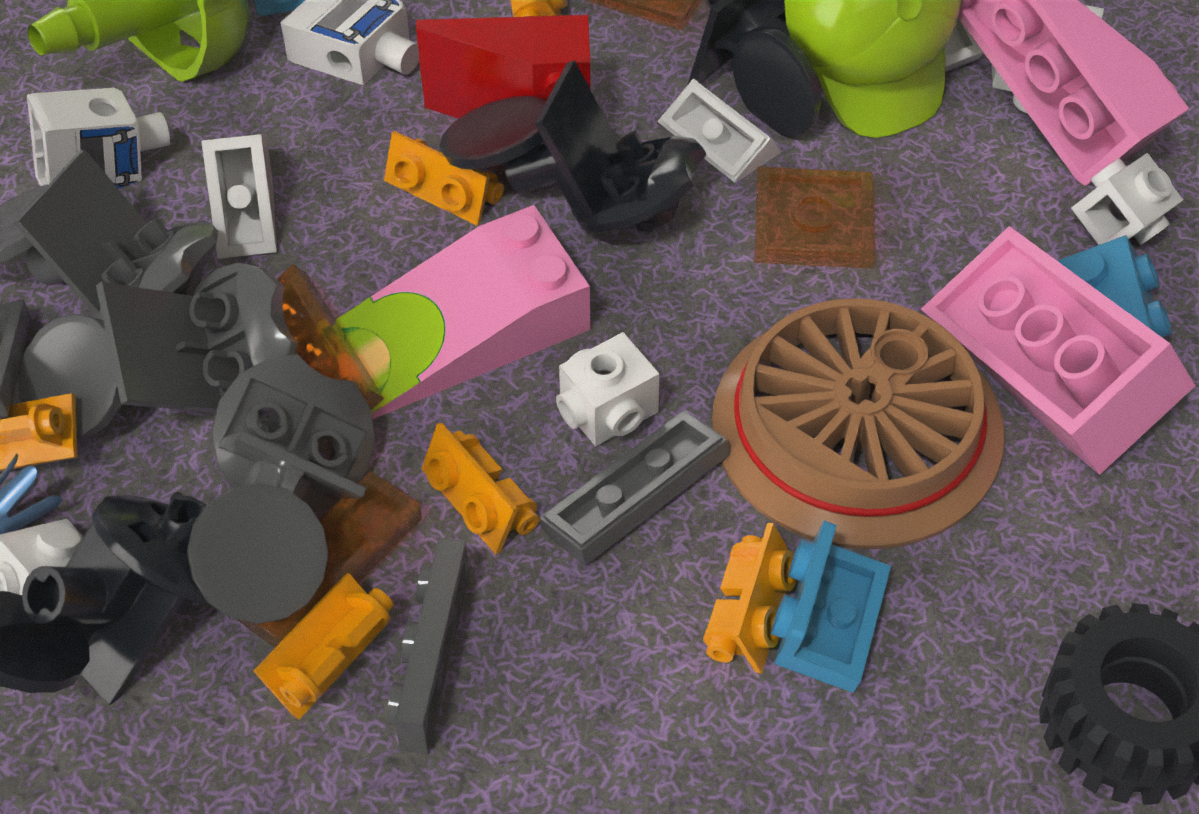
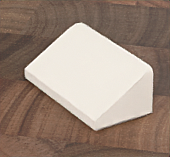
(727, 137)

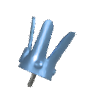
(12, 494)

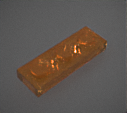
(319, 335)
(357, 539)

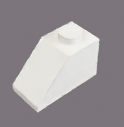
(241, 195)

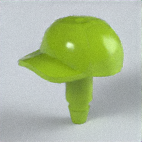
(150, 26)
(876, 58)

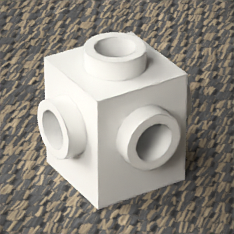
(1128, 201)
(608, 389)

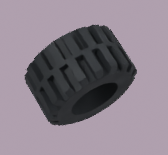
(1102, 737)

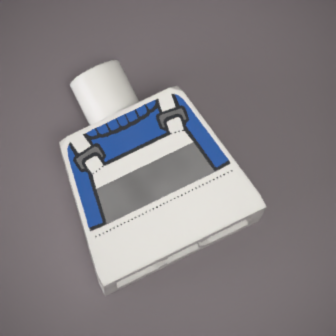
(350, 38)
(96, 122)

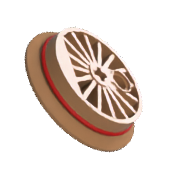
(804, 481)

